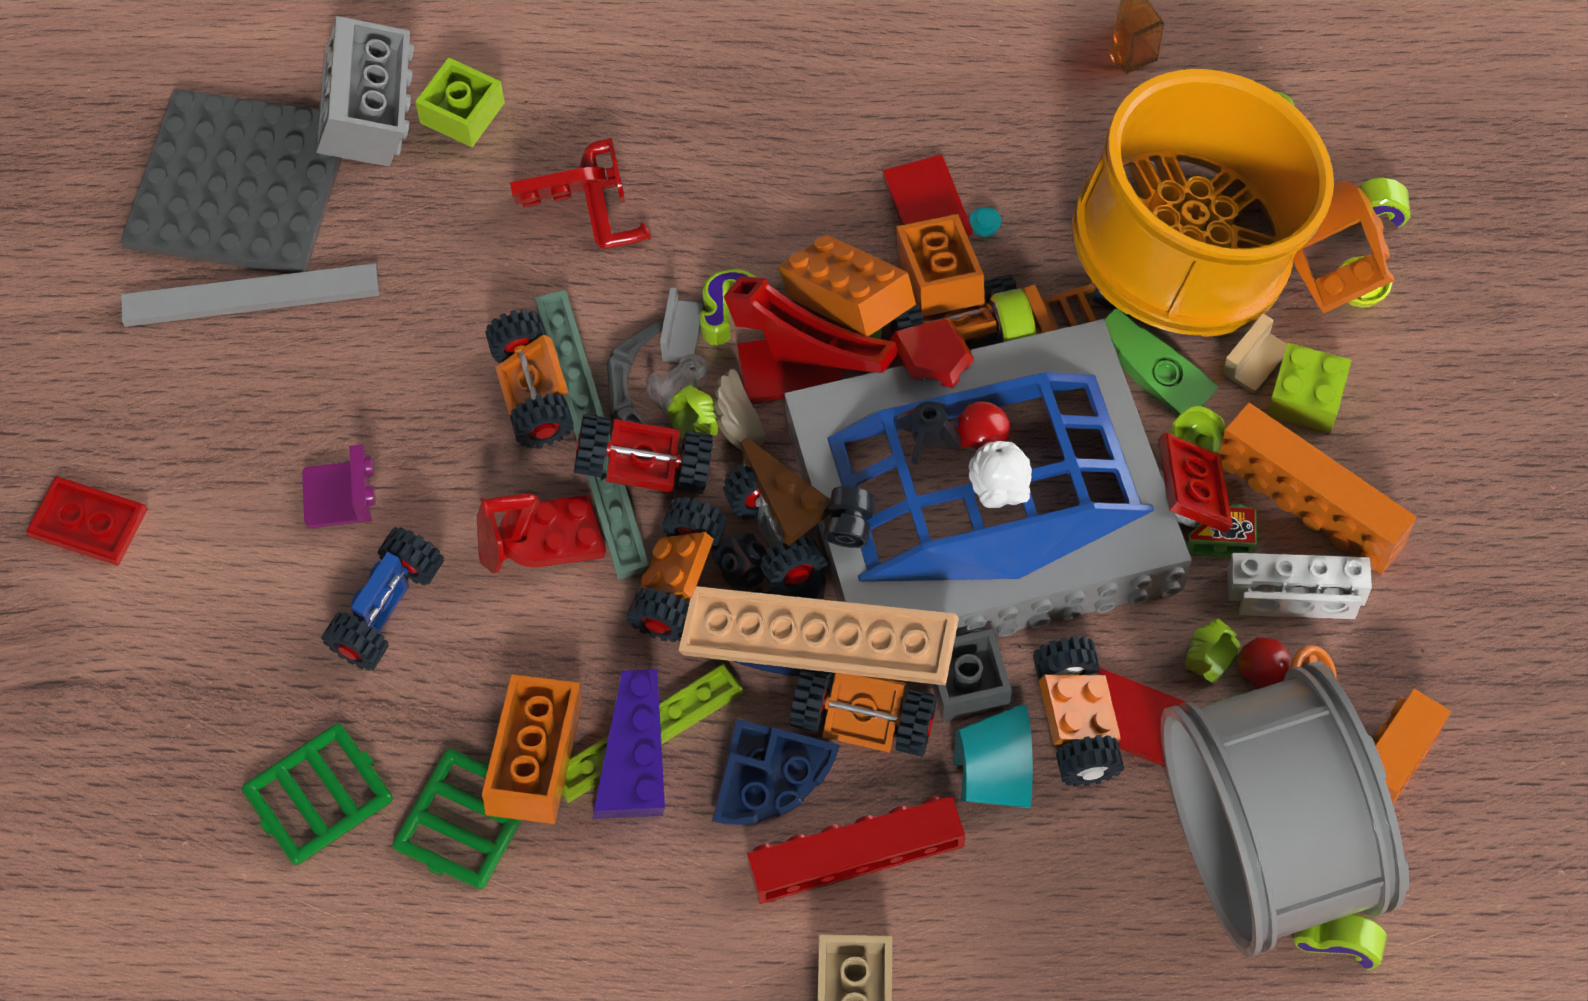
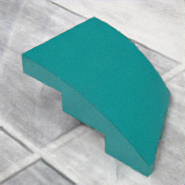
(997, 759)

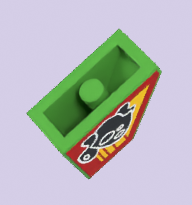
(1239, 539)

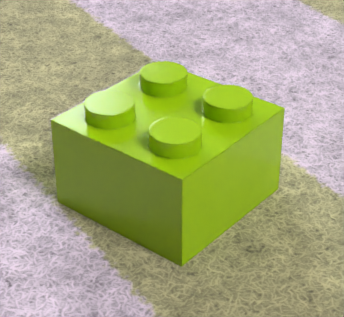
(460, 102)
(1309, 388)

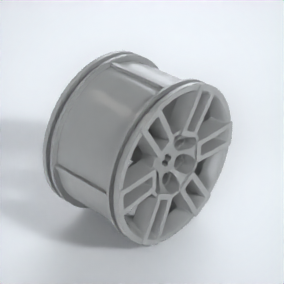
(1284, 808)

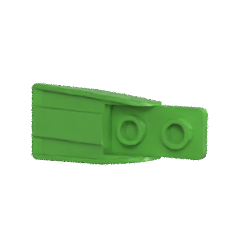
(1158, 366)

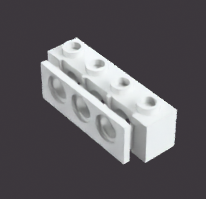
(1314, 573)

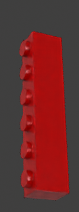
(855, 849)

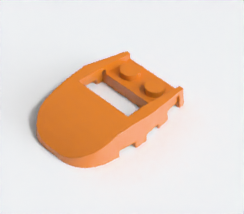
(1360, 277)

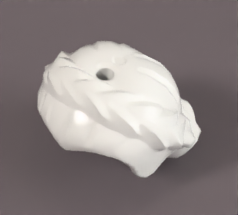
(1000, 474)

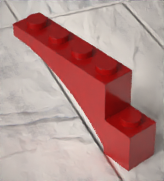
(799, 335)

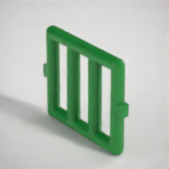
(419, 815)
(324, 835)

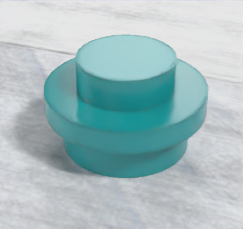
(985, 221)

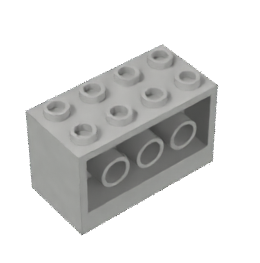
(364, 92)

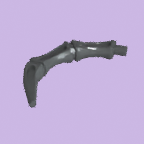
(619, 369)

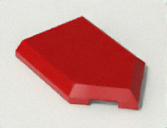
(933, 352)

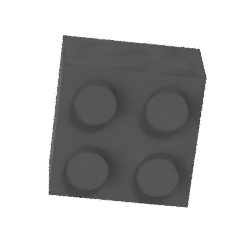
(974, 679)

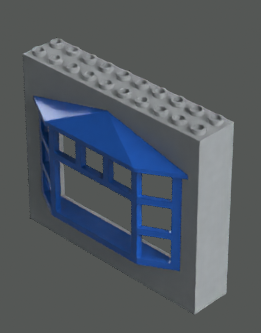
(1020, 569)

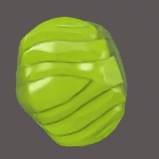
(692, 412)
(1200, 427)
(1212, 650)

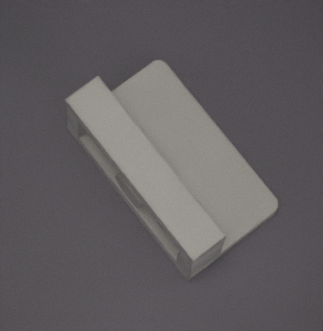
(680, 328)

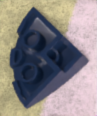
(768, 772)

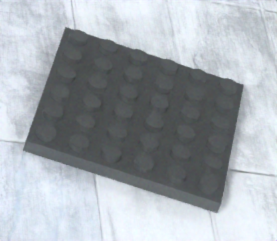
(233, 184)

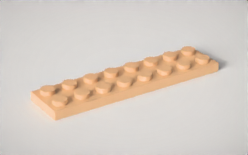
(820, 635)

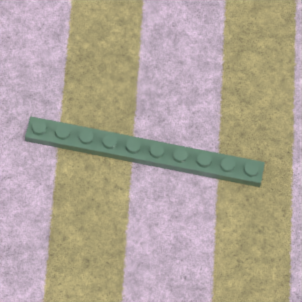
(582, 398)

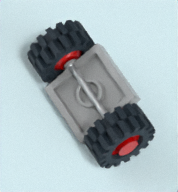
(786, 566)

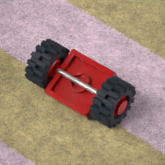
(643, 455)

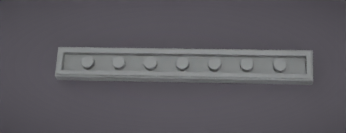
(250, 295)

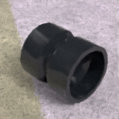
(849, 517)

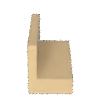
(1255, 356)

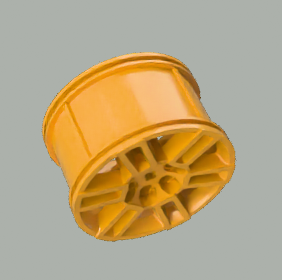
(1177, 250)

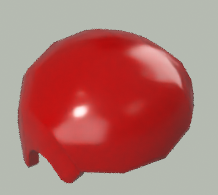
(982, 424)
(1263, 662)

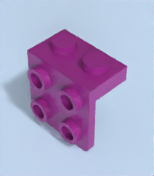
(339, 491)

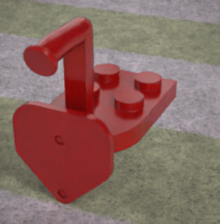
(590, 180)
(537, 531)

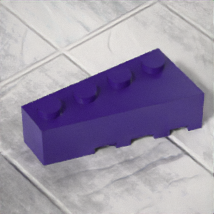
(633, 764)

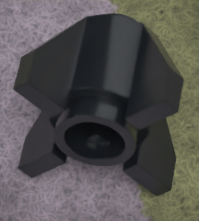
(928, 428)

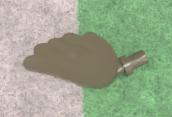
(736, 413)

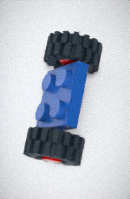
(402, 558)

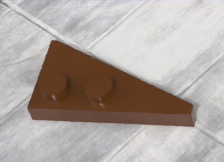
(791, 498)

